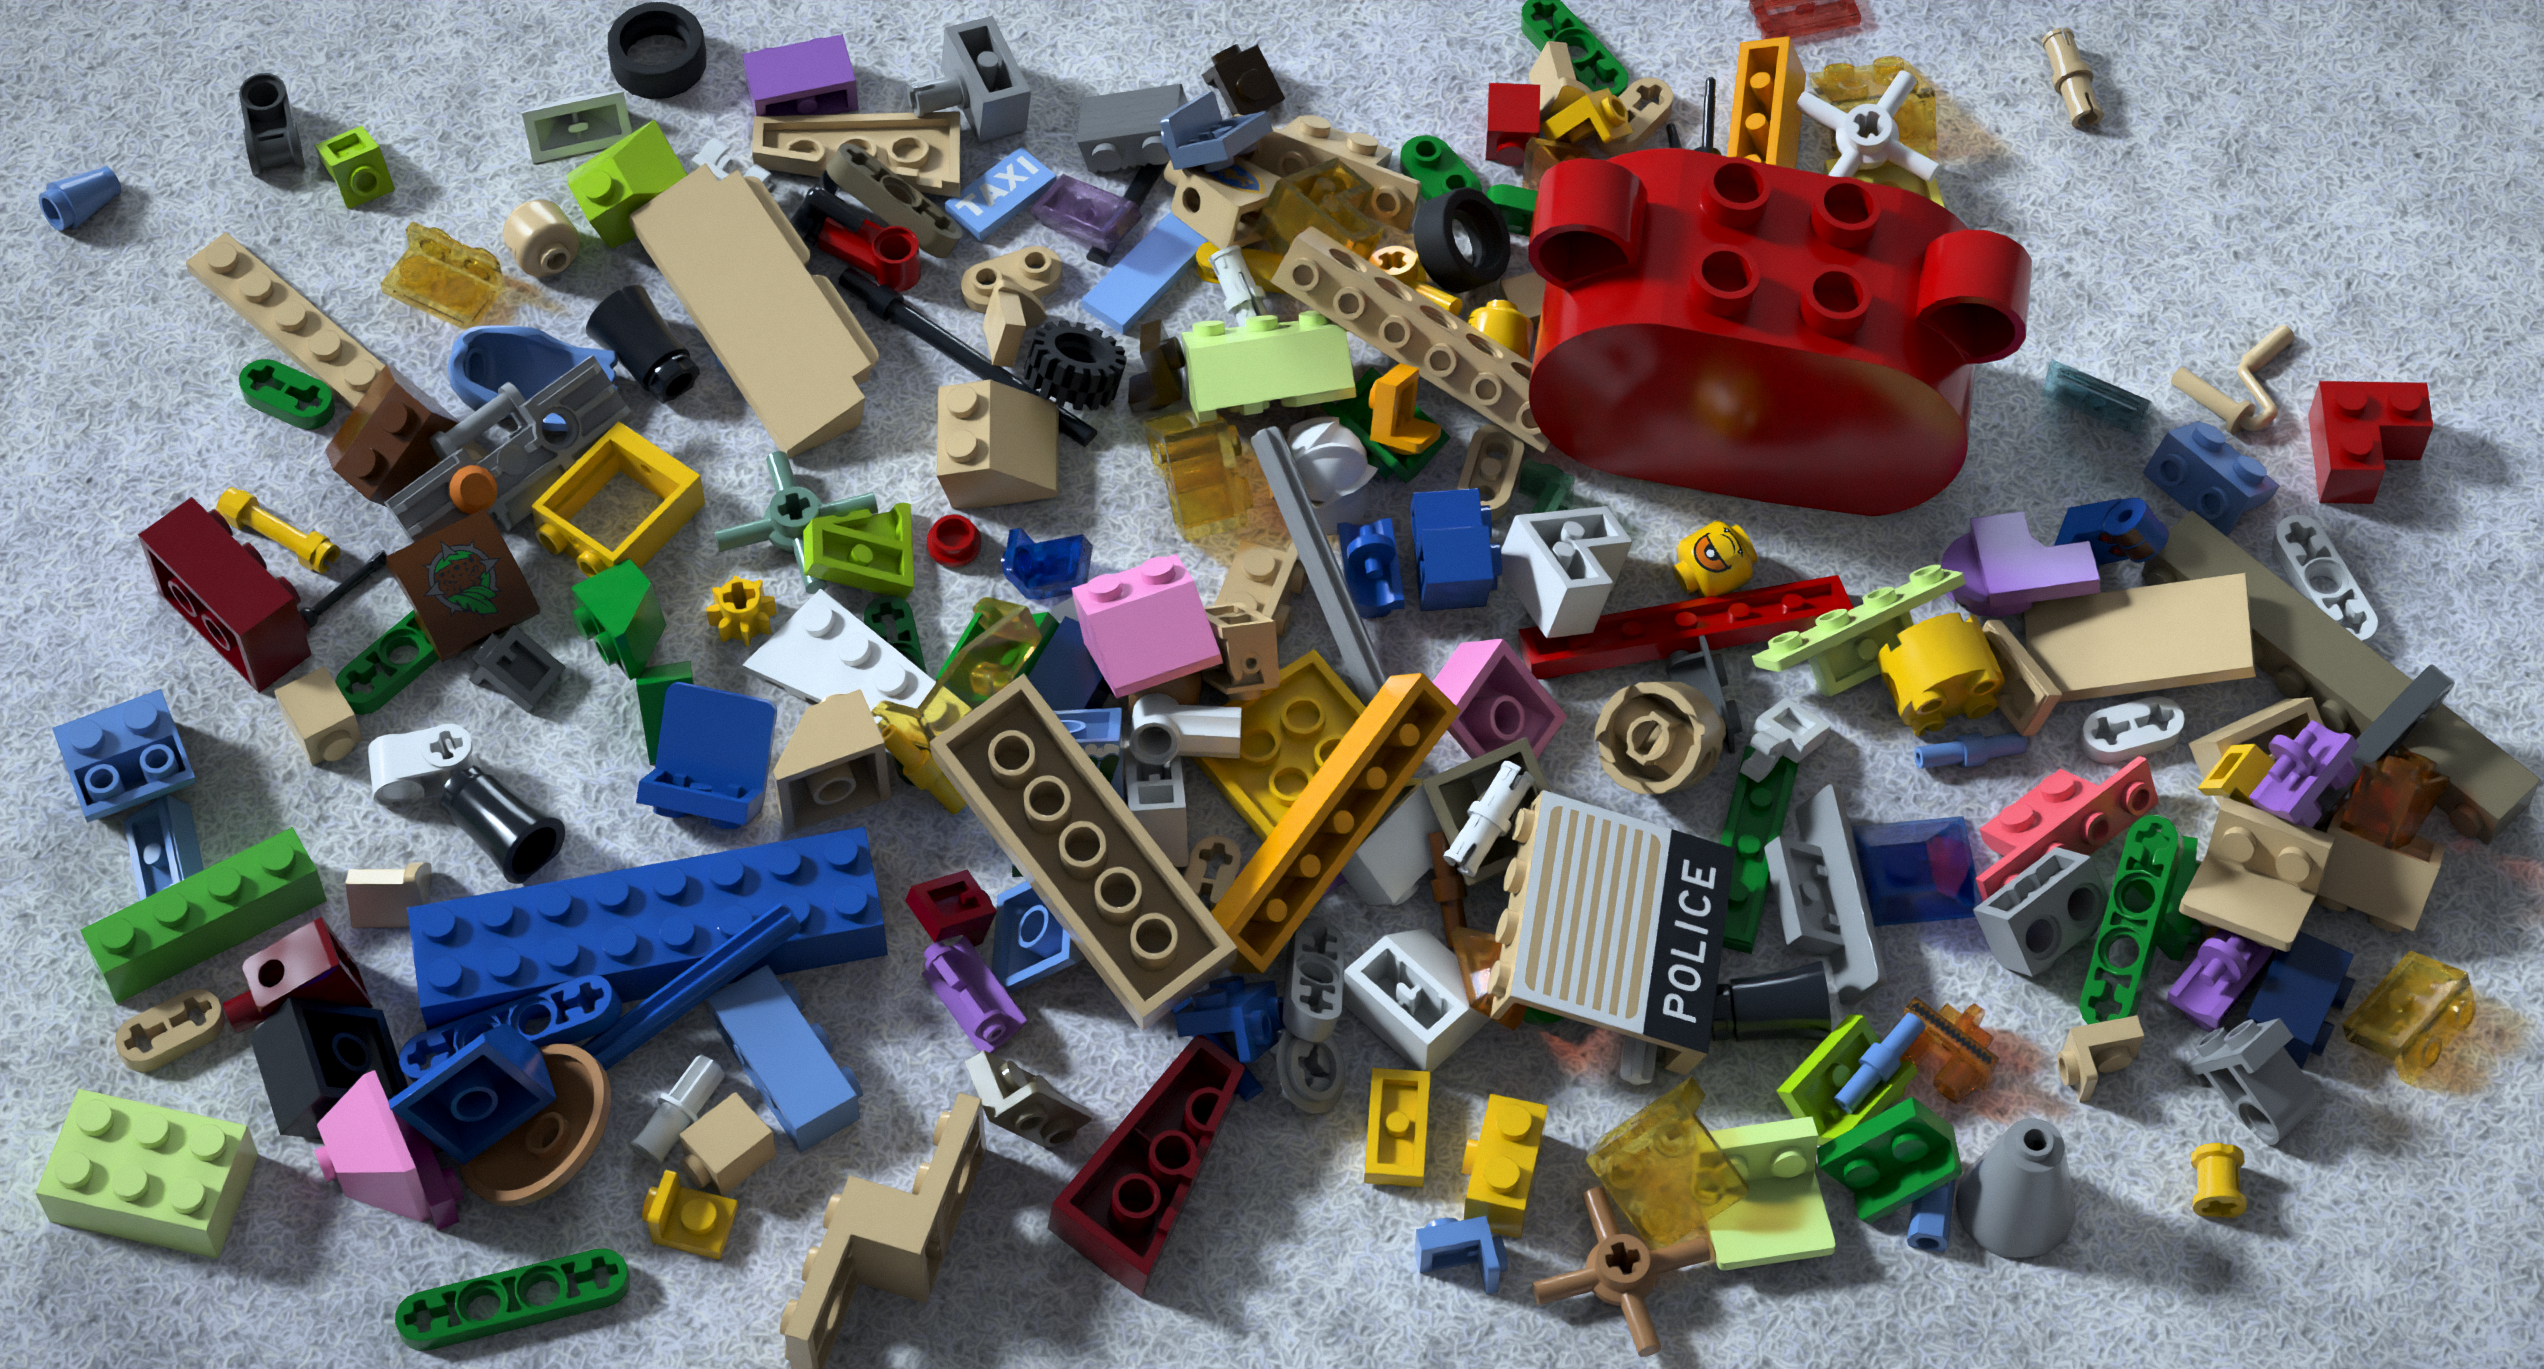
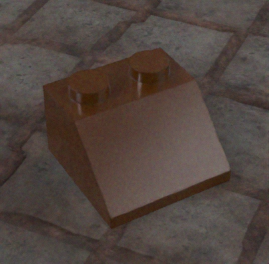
(388, 437)

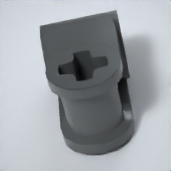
(269, 123)

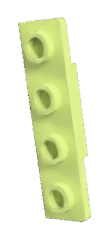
(1847, 642)

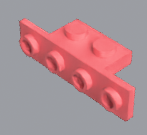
(2066, 815)

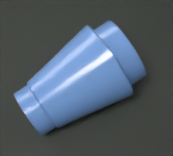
(78, 197)

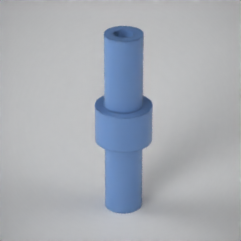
(1970, 750)
(1879, 1063)

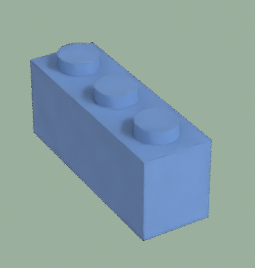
(786, 1057)

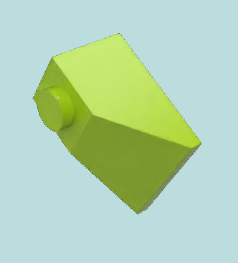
(625, 180)

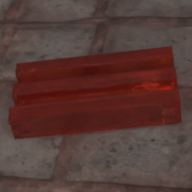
(1804, 20)

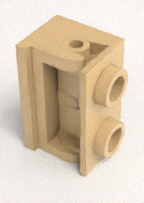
(1247, 651)

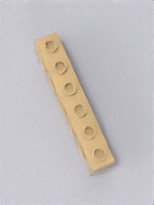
(1411, 330)

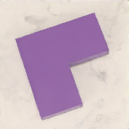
(2024, 574)

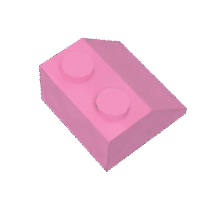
(1145, 625)

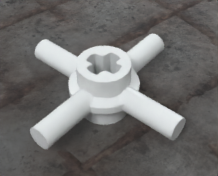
(1873, 121)

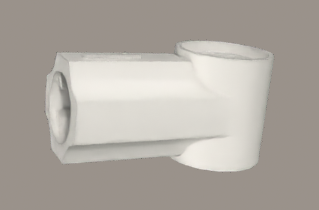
(1187, 730)

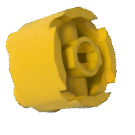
(1941, 672)

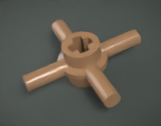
(1609, 1282)

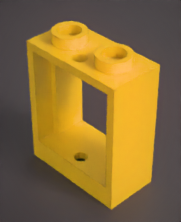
(642, 461)

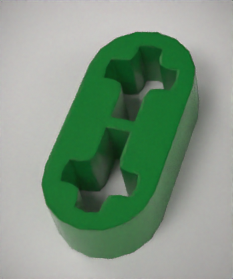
(283, 401)

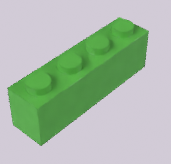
(204, 915)

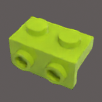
(1828, 1069)

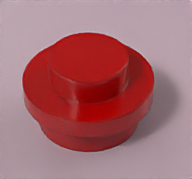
(953, 541)

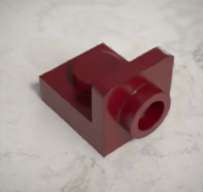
(952, 907)

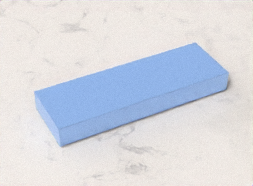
(1144, 274)

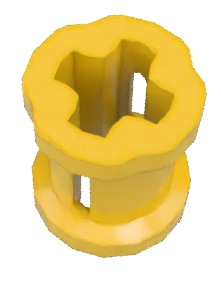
(2218, 1180)

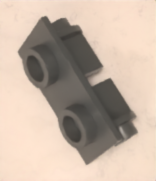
(1708, 675)

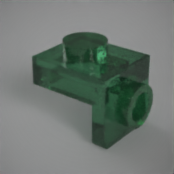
(1547, 485)

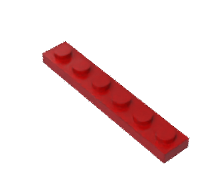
(1671, 627)

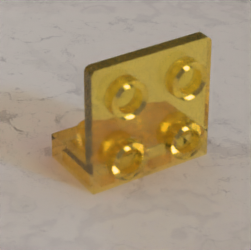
(1852, 86)
(1667, 1168)

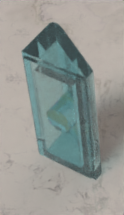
(2097, 398)

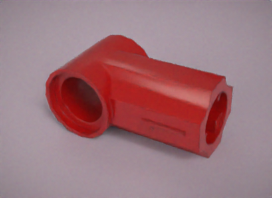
(885, 253)

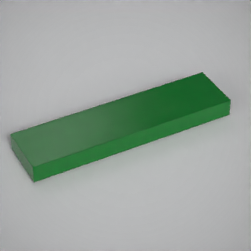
(1752, 822)

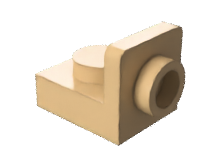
(2101, 1045)

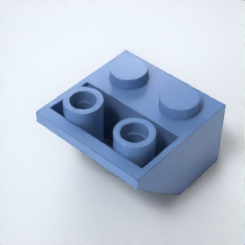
(124, 755)

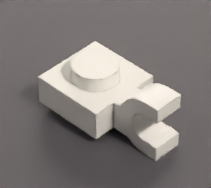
(1783, 731)

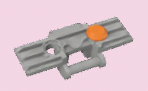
(521, 468)

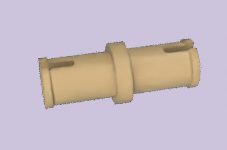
(2072, 77)

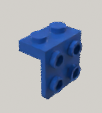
(711, 756)

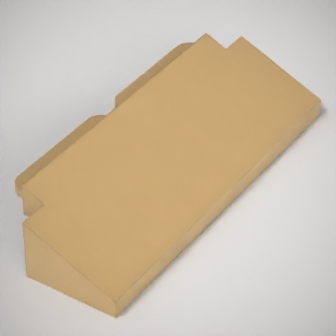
(758, 307)

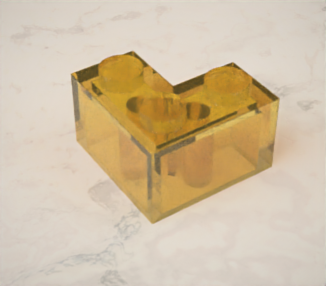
(1322, 197)
(1200, 473)

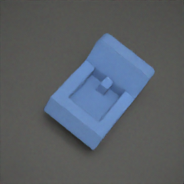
(1458, 1243)

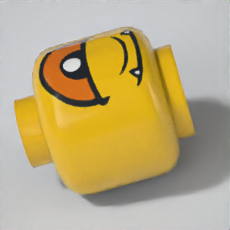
(1714, 560)

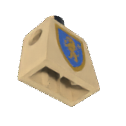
(1221, 202)

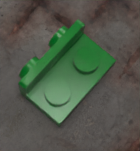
(1893, 1158)

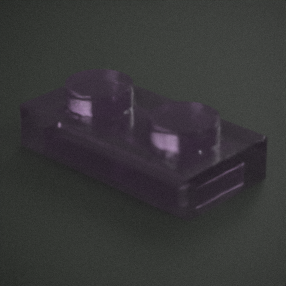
(1086, 213)

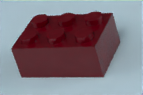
(227, 593)

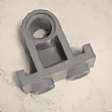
(2255, 1077)

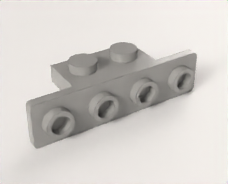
(1825, 896)

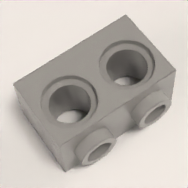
(2043, 911)

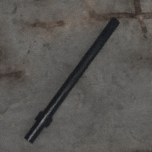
(888, 303)

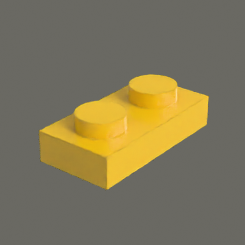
(1397, 1127)

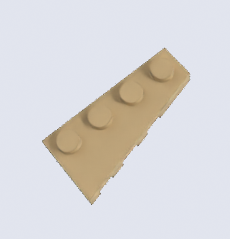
(917, 149)

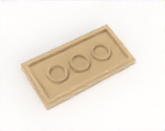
(2144, 637)

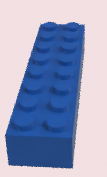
(646, 924)

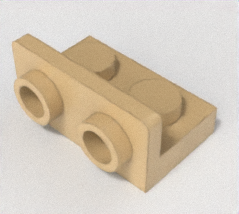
(1265, 581)

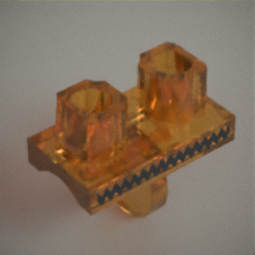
(1958, 1043)

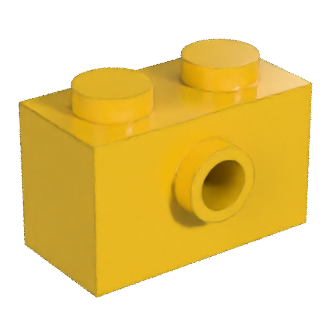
(1504, 1163)

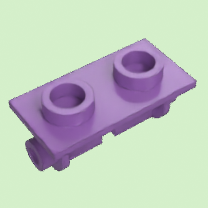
(972, 994)

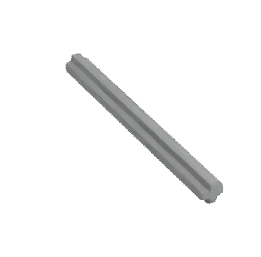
(1319, 563)

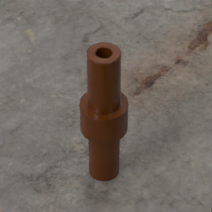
(1447, 886)

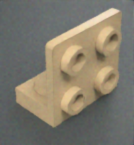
(2258, 875)

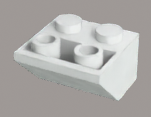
(1412, 997)

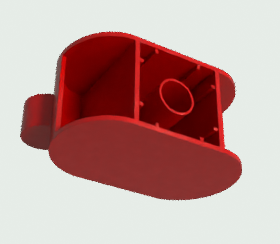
(1764, 328)

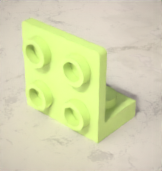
(1784, 1208)

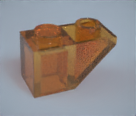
(2394, 799)

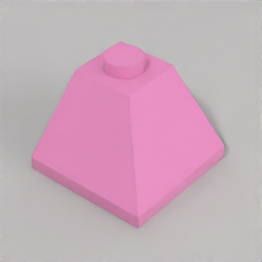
(1496, 699)
(369, 1152)

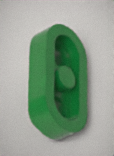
(1438, 171)

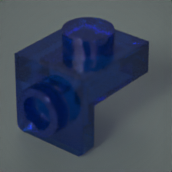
(1046, 567)

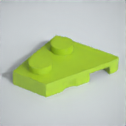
(863, 550)

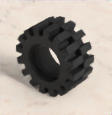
(1074, 365)

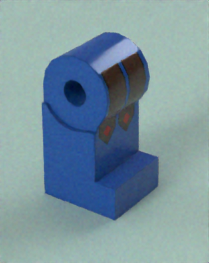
(2115, 530)

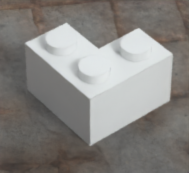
(1564, 566)

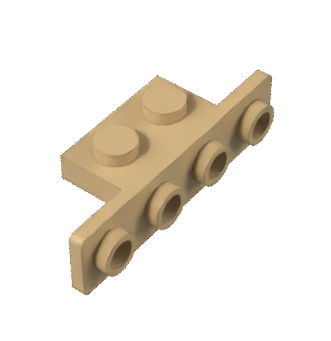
(1313, 141)

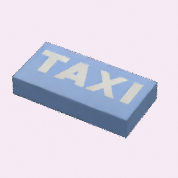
(1000, 194)

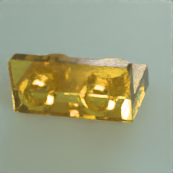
(445, 277)
(2413, 1014)

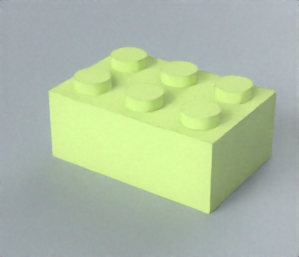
(147, 1173)

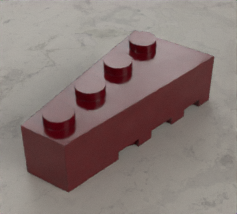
(1138, 1178)

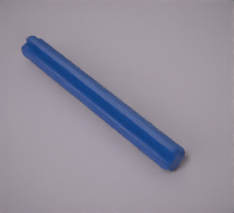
(693, 986)

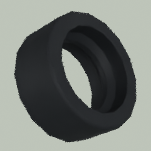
(664, 79)
(1438, 247)

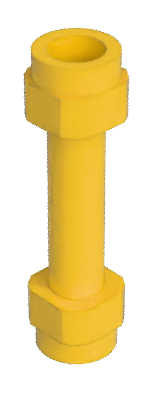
(243, 509)

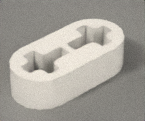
(2130, 724)

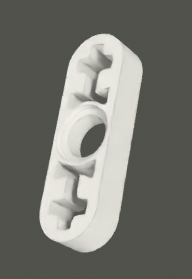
(2323, 562)

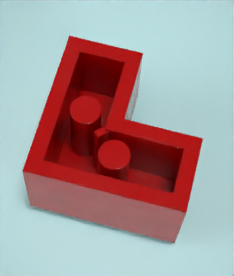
(2360, 427)

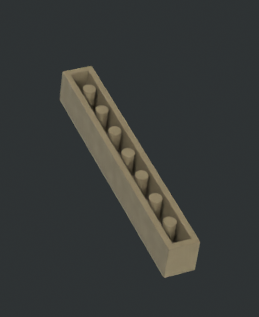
(2349, 680)

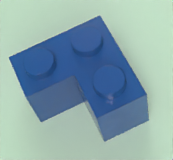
(1453, 549)

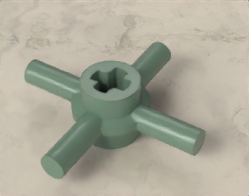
(788, 517)

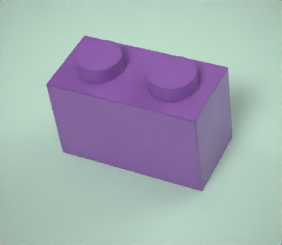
(802, 79)

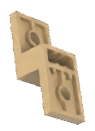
(885, 1237)

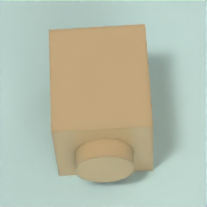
(319, 716)
(726, 1146)

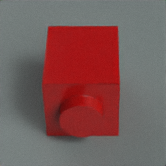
(1511, 121)

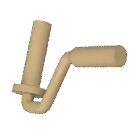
(2239, 414)

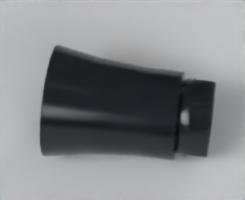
(643, 343)
(502, 823)
(1774, 1006)

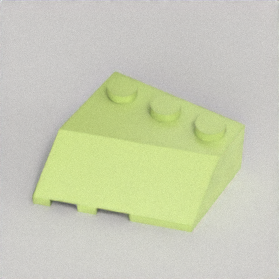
(1265, 362)

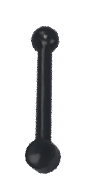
(373, 564)

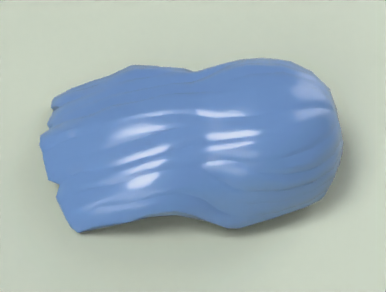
(524, 356)

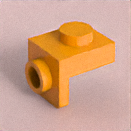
(1393, 413)

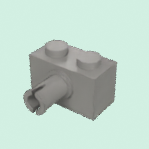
(978, 80)

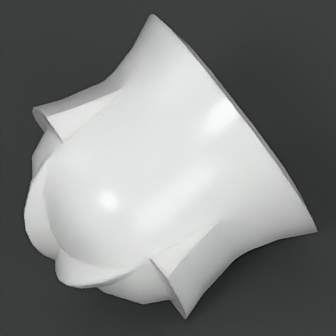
(1332, 470)

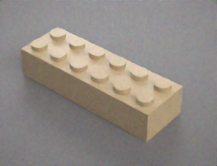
(1083, 852)

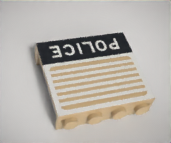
(1614, 925)

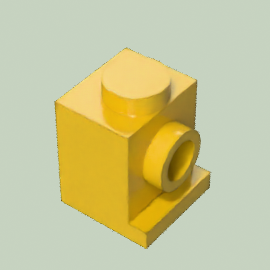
(2237, 773)

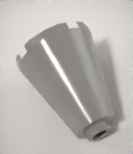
(2019, 1192)

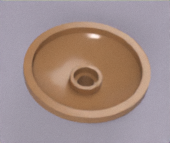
(552, 1143)

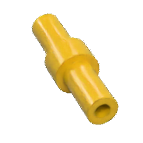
(922, 769)

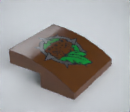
(463, 585)

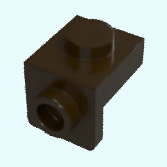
(1244, 80)
(1164, 373)

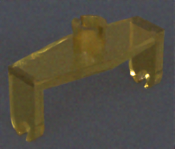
(972, 676)

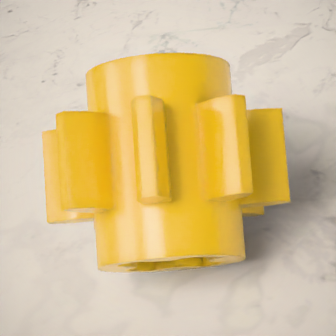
(741, 610)

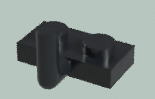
(821, 203)

